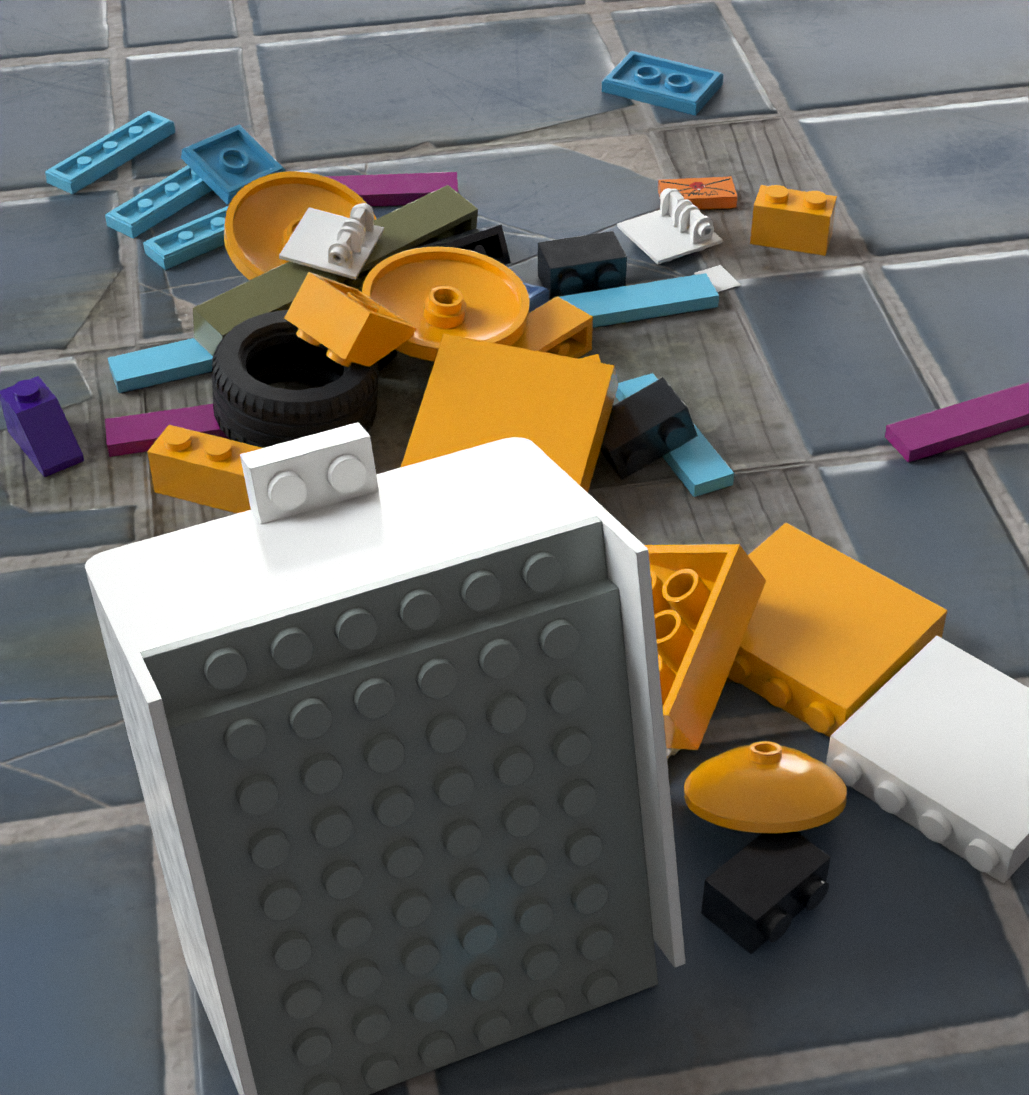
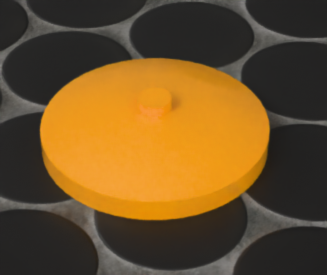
(270, 209)
(450, 294)

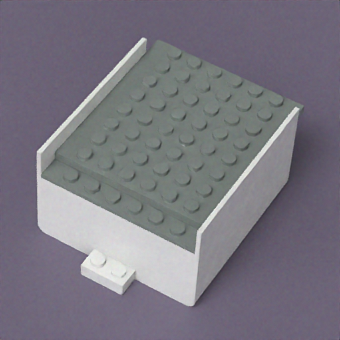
(398, 757)

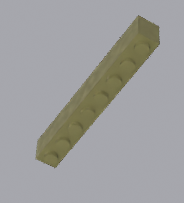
(408, 227)

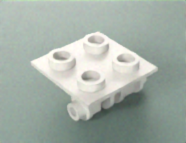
(672, 230)
(334, 241)

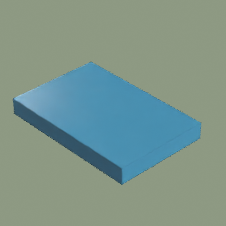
(663, 82)

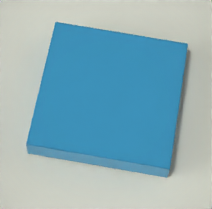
(229, 161)

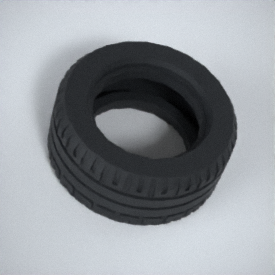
(270, 352)

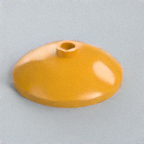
(765, 790)

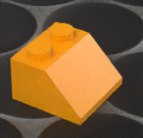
(346, 322)

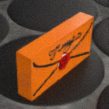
(704, 192)

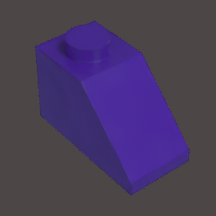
(40, 426)

